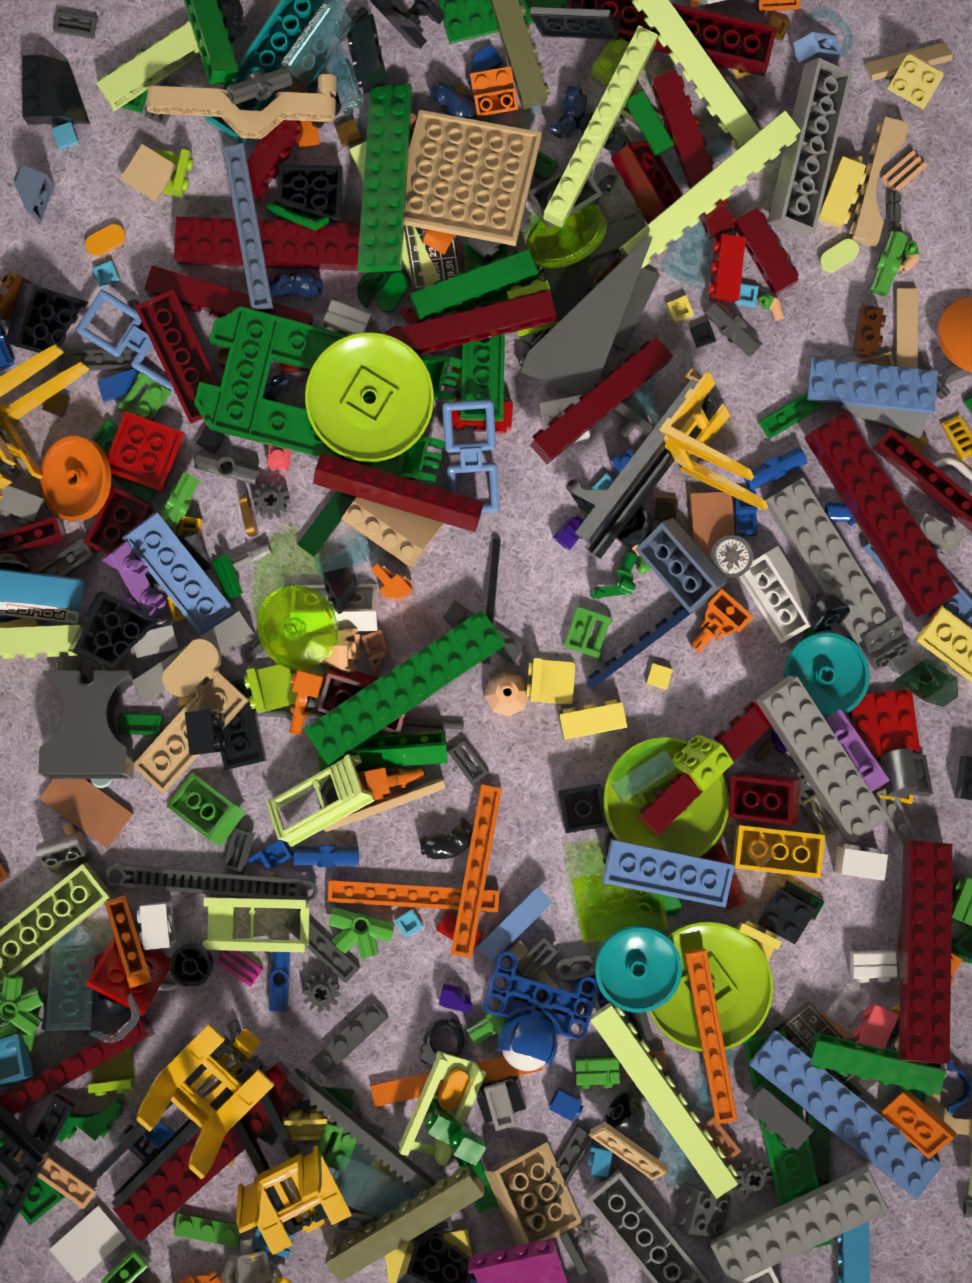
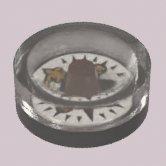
(732, 555)

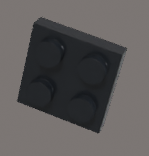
(787, 915)

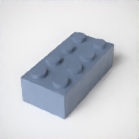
(681, 565)

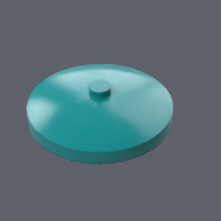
(830, 671)
(638, 969)

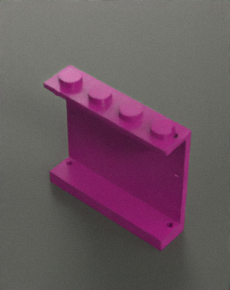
(519, 1264)

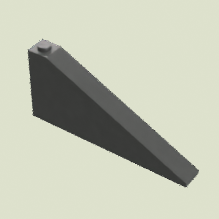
(579, 344)

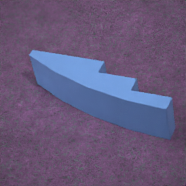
(514, 924)

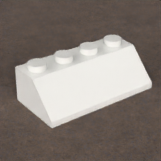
(778, 594)
(361, 611)

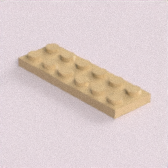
(169, 753)

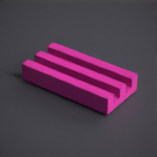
(254, 975)

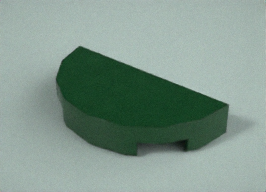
(370, 286)

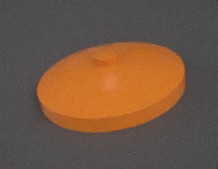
(955, 333)
(75, 478)

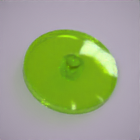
(567, 245)
(297, 627)

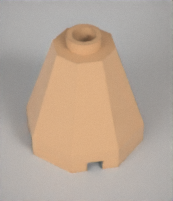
(345, 651)
(506, 704)

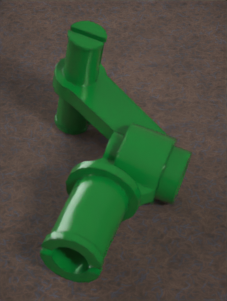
(624, 583)

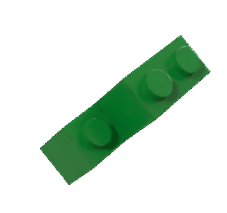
(93, 1124)
(462, 1141)

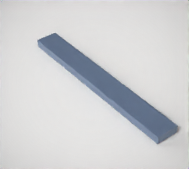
(248, 227)

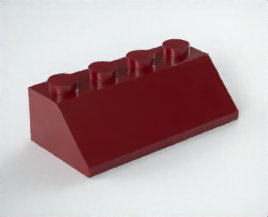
(646, 179)
(342, 686)

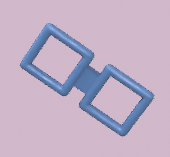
(133, 337)
(471, 452)

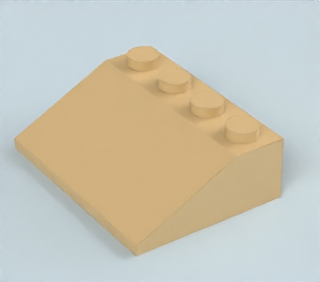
(393, 530)
(519, 1184)

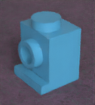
(600, 1161)

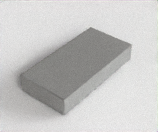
(500, 1106)

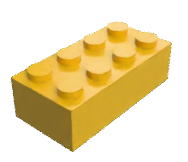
(795, 851)

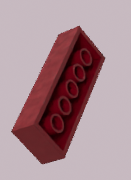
(177, 348)

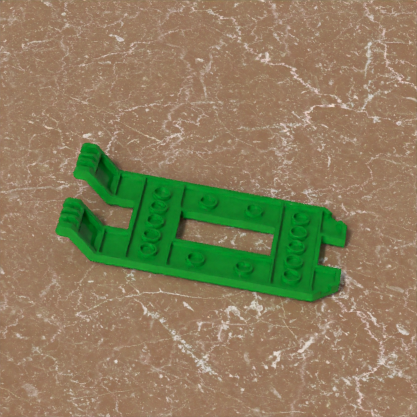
(242, 412)

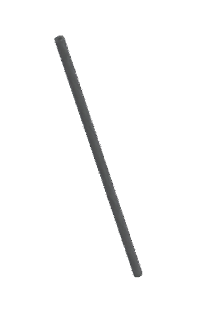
(414, 722)

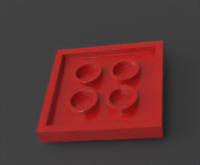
(144, 451)
(887, 721)
(111, 980)

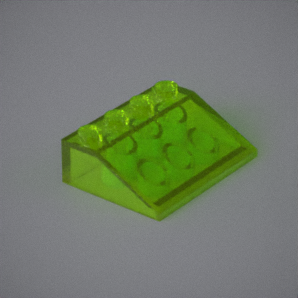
(609, 907)

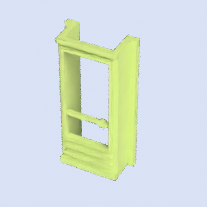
(350, 797)
(221, 925)
(442, 1066)

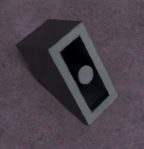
(340, 587)

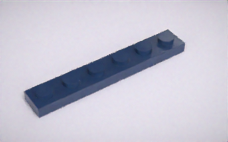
(631, 651)

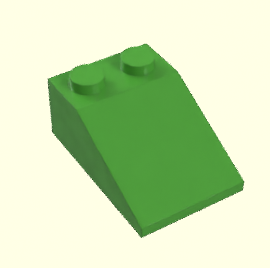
(206, 809)

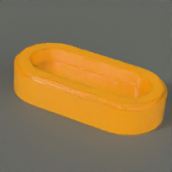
(105, 240)
(453, 1089)

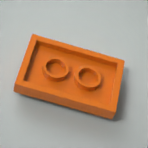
(918, 1123)

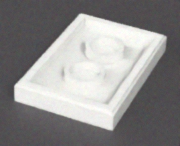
(88, 1243)

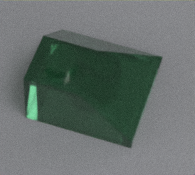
(930, 683)

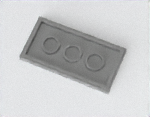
(902, 421)

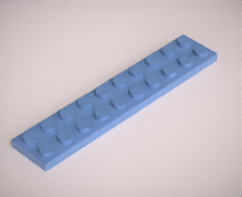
(844, 1114)

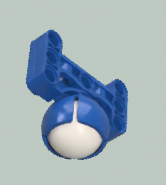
(530, 1035)

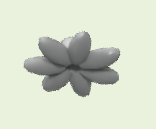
(583, 1230)

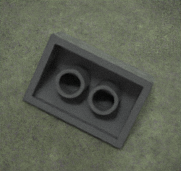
(540, 196)

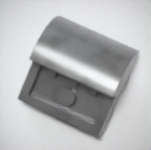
(885, 643)
(907, 774)
(63, 852)

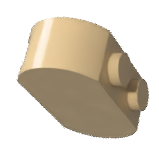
(192, 668)

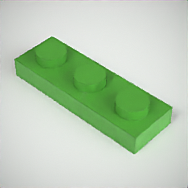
(207, 1229)

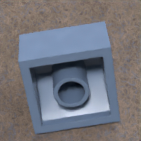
(34, 190)

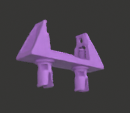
(134, 576)
(857, 750)

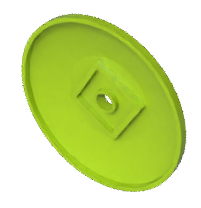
(337, 391)
(691, 831)
(740, 986)

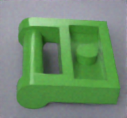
(151, 401)
(581, 630)
(340, 1144)

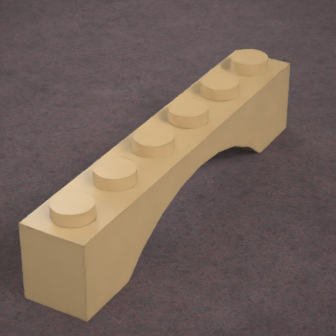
(869, 222)

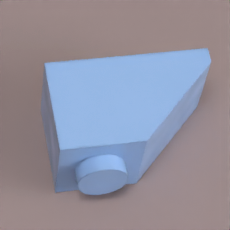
(816, 46)

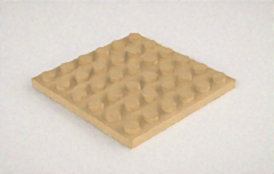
(469, 177)

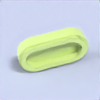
(839, 255)

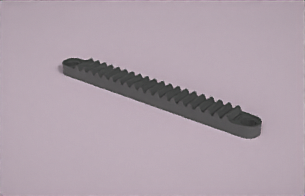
(210, 882)
(360, 1130)

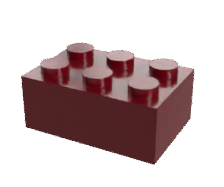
(116, 519)
(765, 797)

